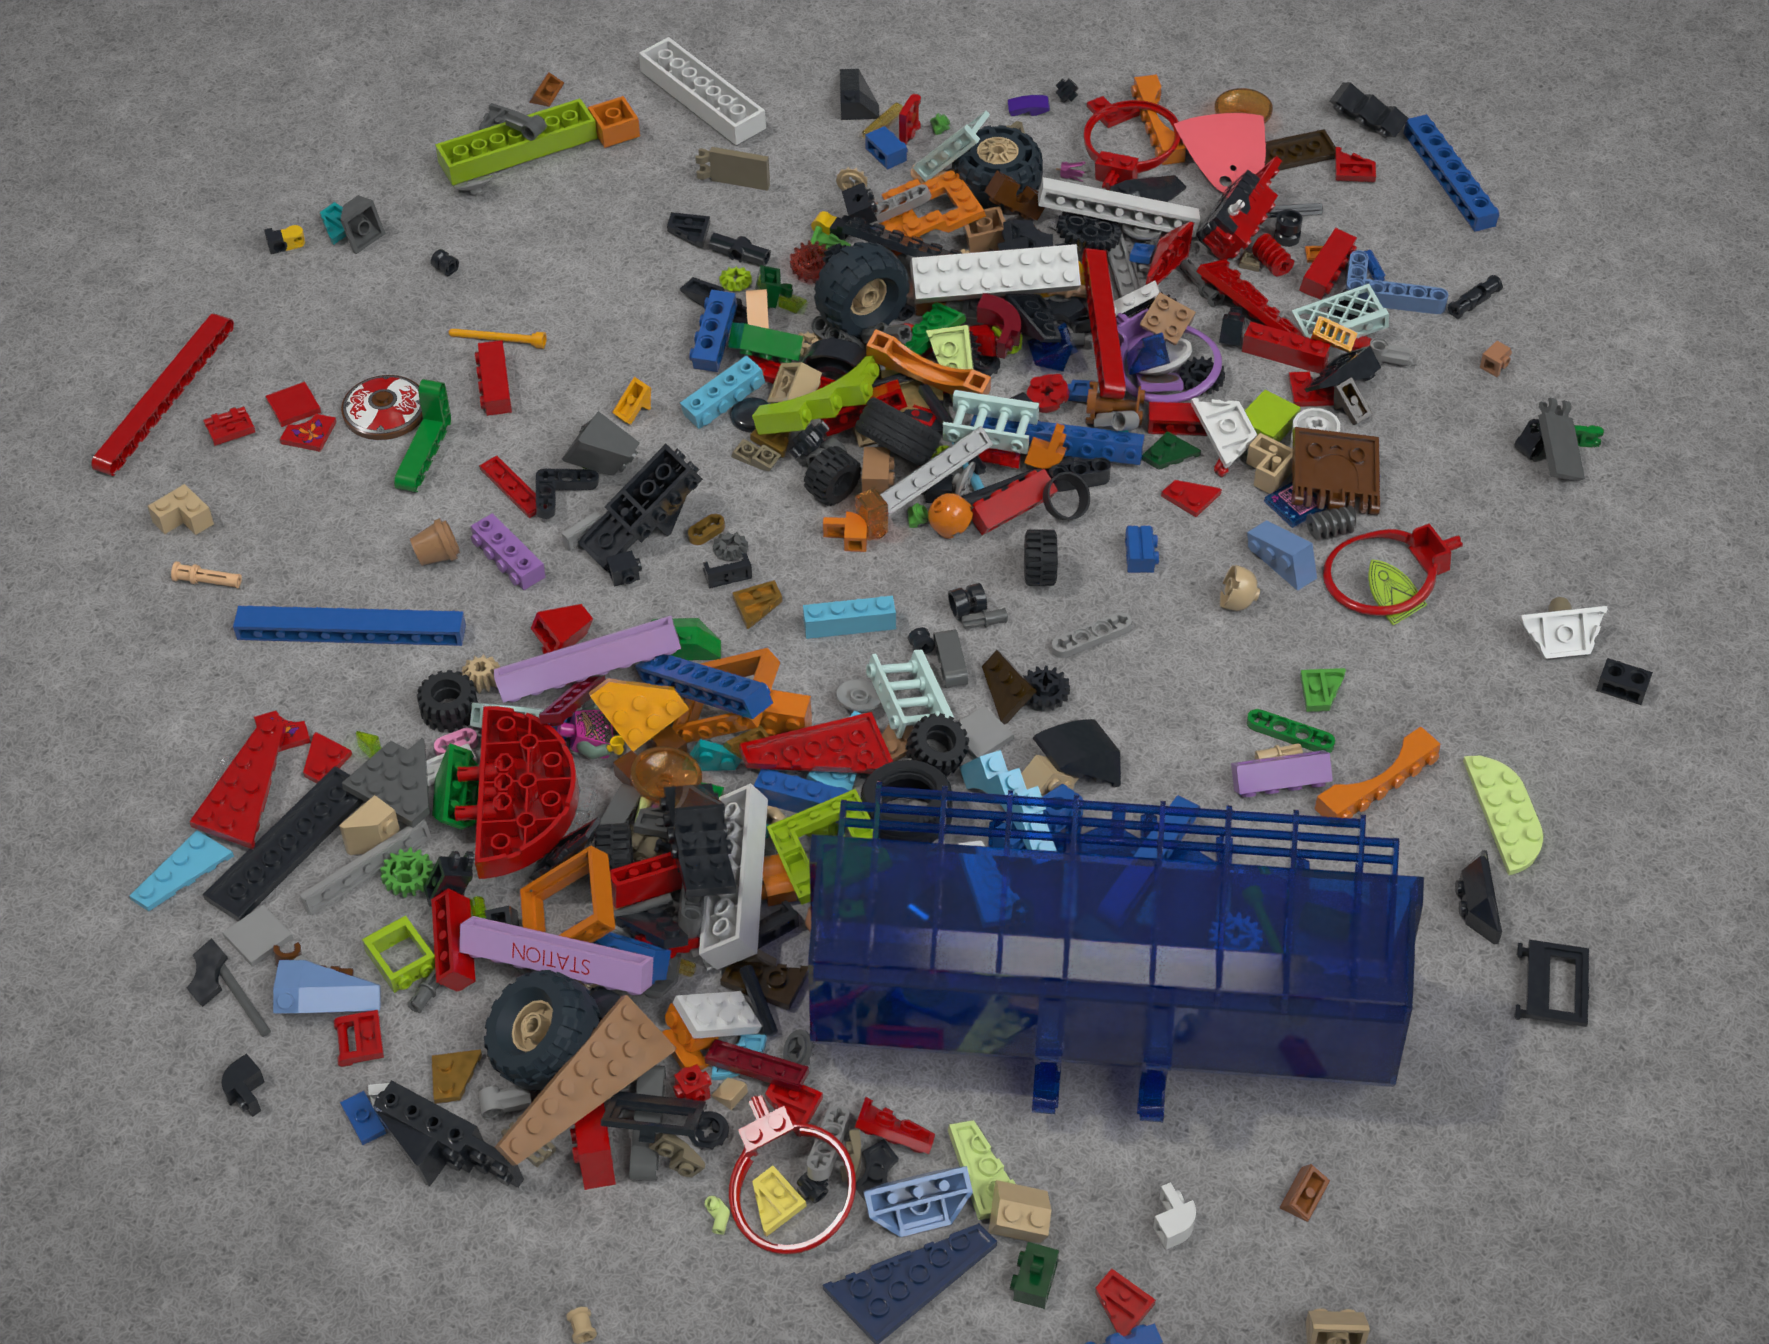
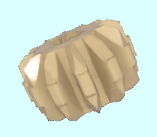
(481, 672)

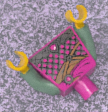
(591, 734)

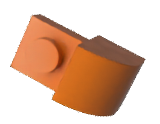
(1046, 454)
(851, 528)

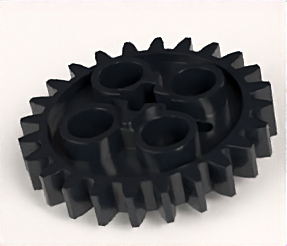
(1088, 231)

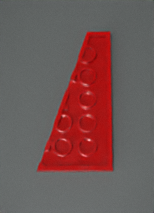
(1244, 294)
(834, 746)
(241, 793)

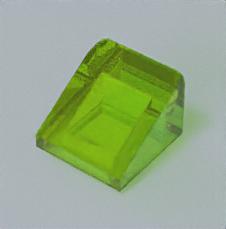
(791, 304)
(368, 743)

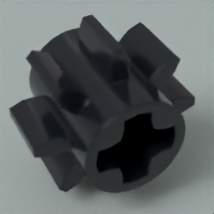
(1066, 89)
(812, 1189)

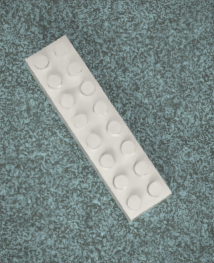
(702, 91)
(995, 273)
(733, 920)

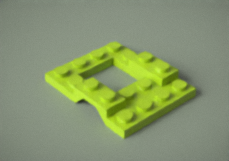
(787, 831)

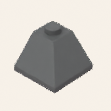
(361, 223)

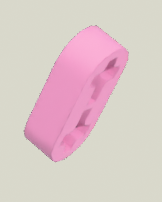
(456, 738)

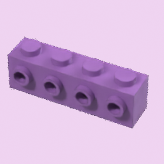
(507, 552)
(1281, 772)

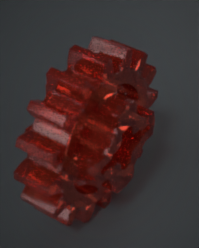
(809, 259)

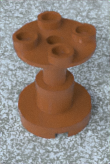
(1098, 404)

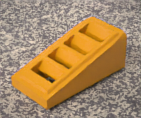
(1331, 325)

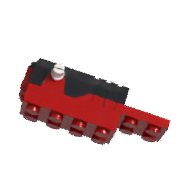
(1239, 212)

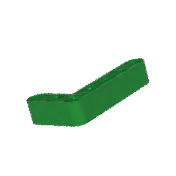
(428, 436)

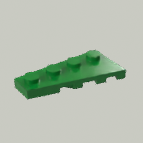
(938, 318)

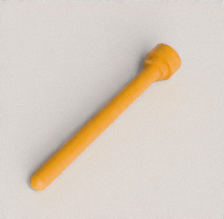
(536, 339)

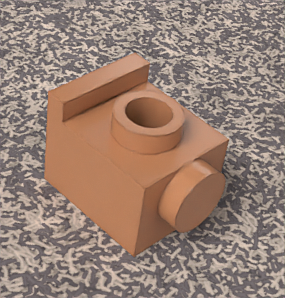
(1496, 358)

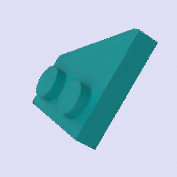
(332, 221)
(714, 757)

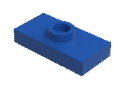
(1142, 253)
(363, 1118)

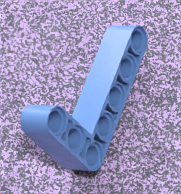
(1393, 294)

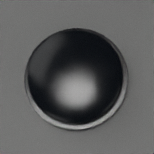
(742, 413)

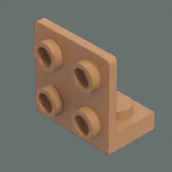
(1167, 317)

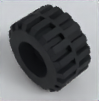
(832, 475)
(1040, 557)
(442, 687)
(946, 732)
(616, 842)

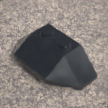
(1479, 899)

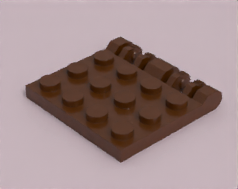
(1336, 466)

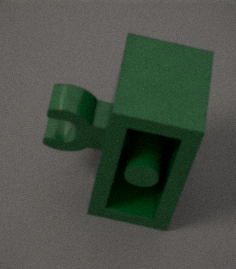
(770, 279)
(1035, 1275)

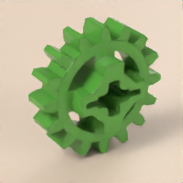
(406, 871)

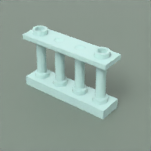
(993, 407)
(923, 681)

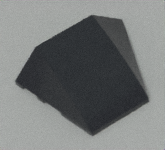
(1081, 750)

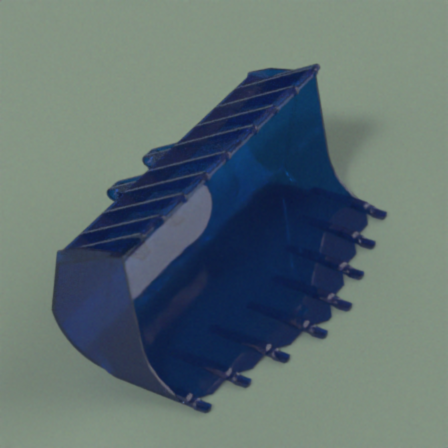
(1111, 950)

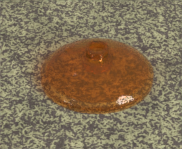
(1244, 101)
(663, 768)

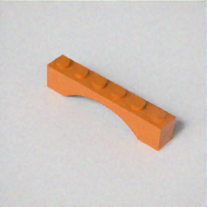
(1149, 89)
(896, 356)
(1345, 800)

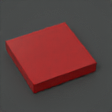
(293, 404)

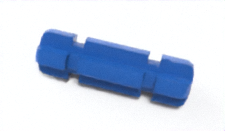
(1374, 266)

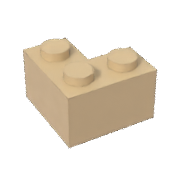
(1272, 462)
(179, 508)
(1043, 774)

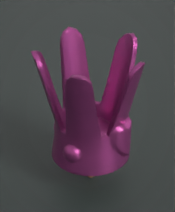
(1067, 172)

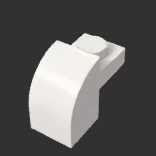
(1178, 1221)

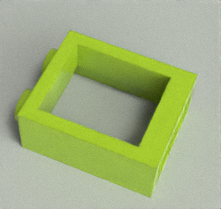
(390, 936)

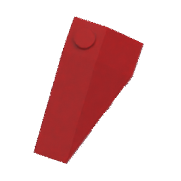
(1170, 252)

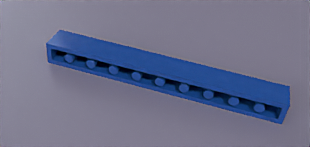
(349, 625)

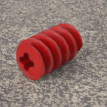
(1272, 255)

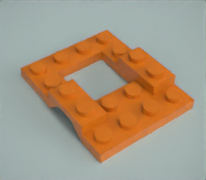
(967, 207)

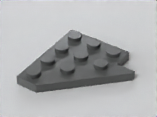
(396, 778)

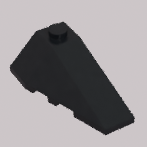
(856, 97)
(1155, 188)
(1035, 317)

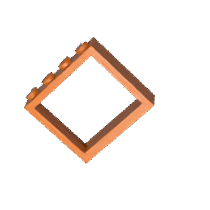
(759, 663)
(586, 861)

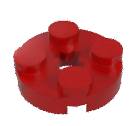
(1046, 383)

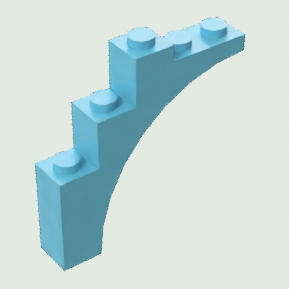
(992, 776)

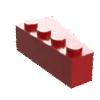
(593, 1150)

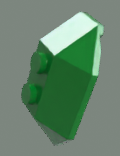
(696, 640)
(450, 792)

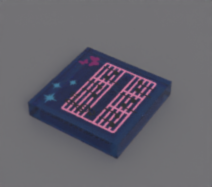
(1293, 515)

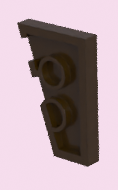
(1006, 686)
(777, 982)

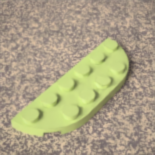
(1506, 811)

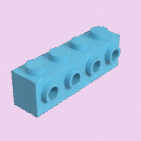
(722, 392)
(849, 617)

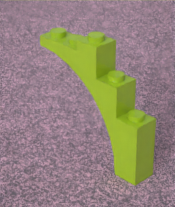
(797, 413)

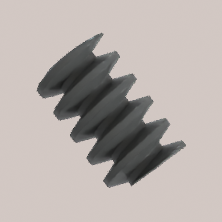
(1331, 522)

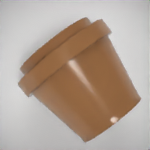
(435, 543)

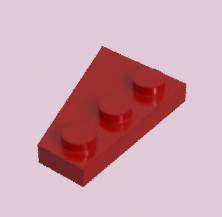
(884, 1124)

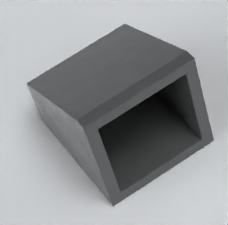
(602, 447)

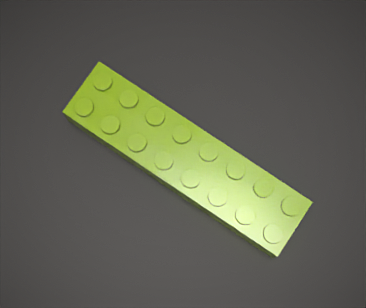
(505, 147)

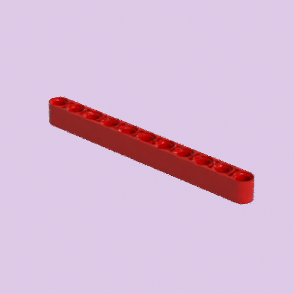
(1103, 324)
(161, 394)

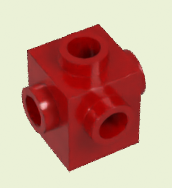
(692, 1084)

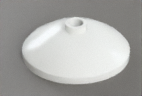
(1178, 355)

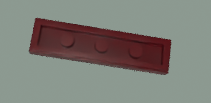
(757, 1065)

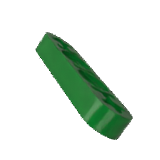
(1292, 728)

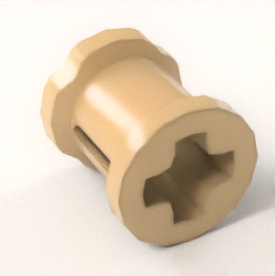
(581, 1325)

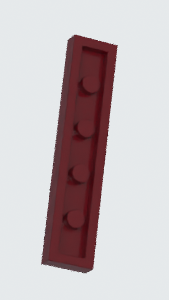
(570, 701)

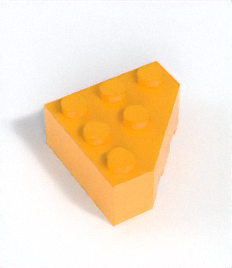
(638, 708)

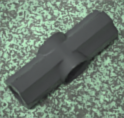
(900, 332)

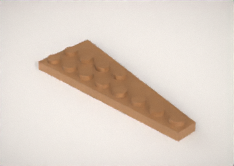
(612, 1058)

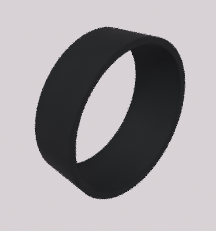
(1083, 493)

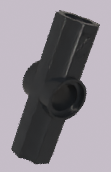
(739, 249)

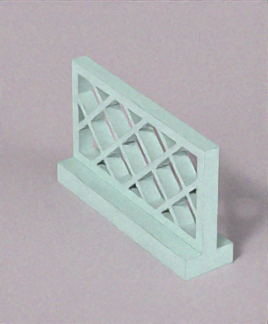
(950, 149)
(1363, 325)

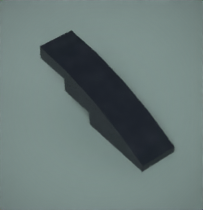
(698, 291)

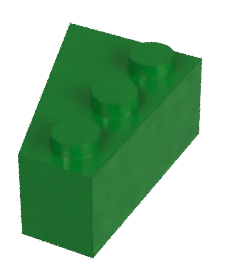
(765, 342)

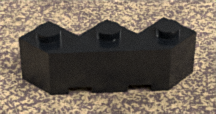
(1368, 110)

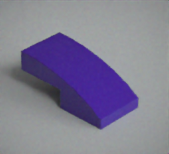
(1034, 103)

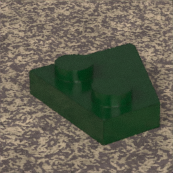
(1169, 451)

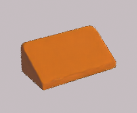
(681, 1055)

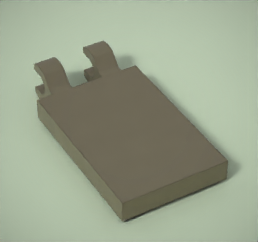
(734, 167)

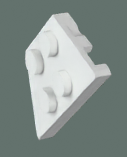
(1226, 427)
(1564, 631)

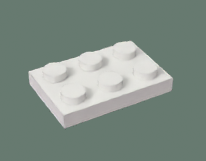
(717, 1014)

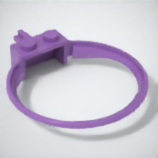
(1131, 333)

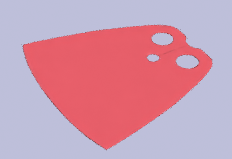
(1224, 141)

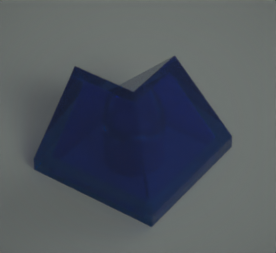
(1148, 354)
(1053, 355)

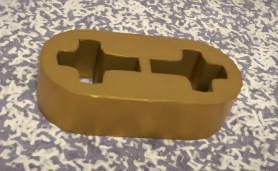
(706, 529)

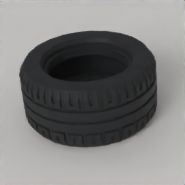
(897, 432)
(911, 775)

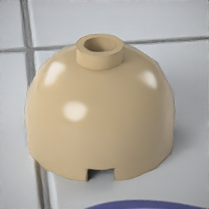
(1239, 589)

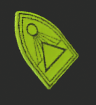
(1391, 587)

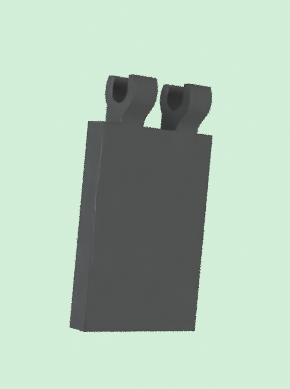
(1560, 441)

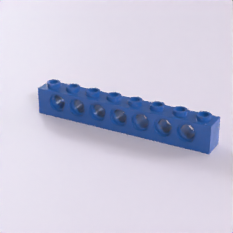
(1451, 173)
(1083, 441)
(707, 685)

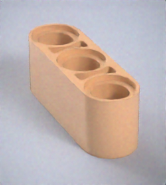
(757, 308)

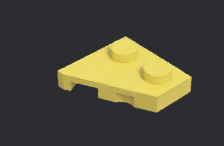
(775, 1200)

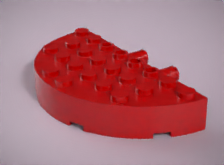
(523, 794)

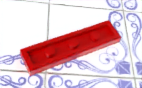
(511, 485)

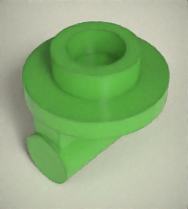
(940, 123)
(917, 515)

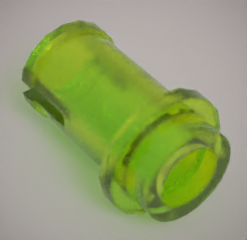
(479, 908)

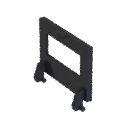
(1539, 982)
(658, 1104)

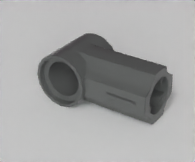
(530, 127)

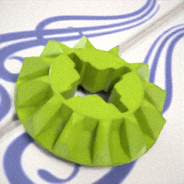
(742, 282)

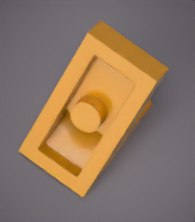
(634, 398)

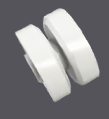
(1316, 419)

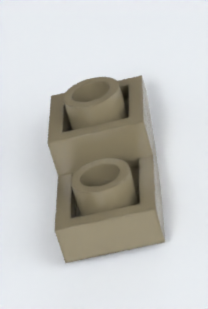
(761, 458)
(854, 1149)
(682, 1156)

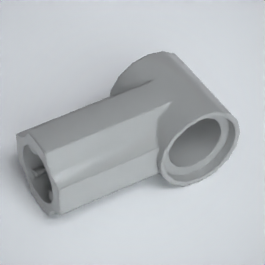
(1389, 353)
(1117, 421)
(497, 1101)

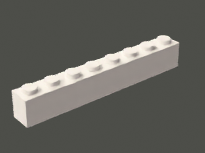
(1115, 206)

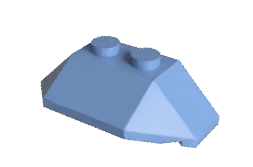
(919, 1201)

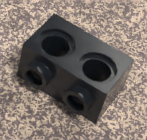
(1624, 681)

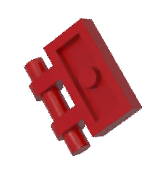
(229, 425)

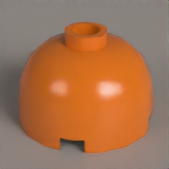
(949, 515)

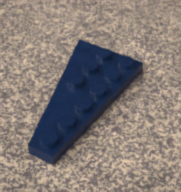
(902, 1285)

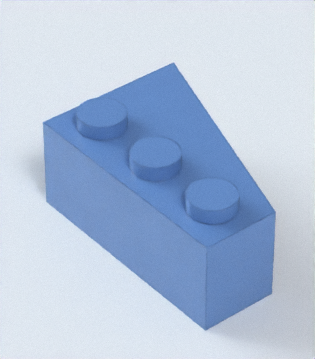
(1284, 553)

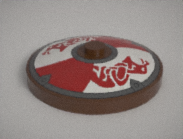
(382, 407)

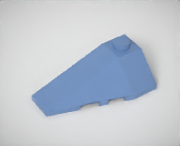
(312, 988)

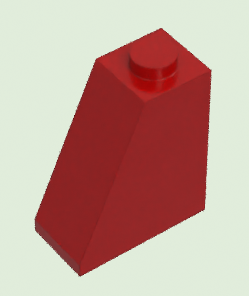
(561, 626)

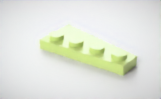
(952, 347)
(983, 1167)

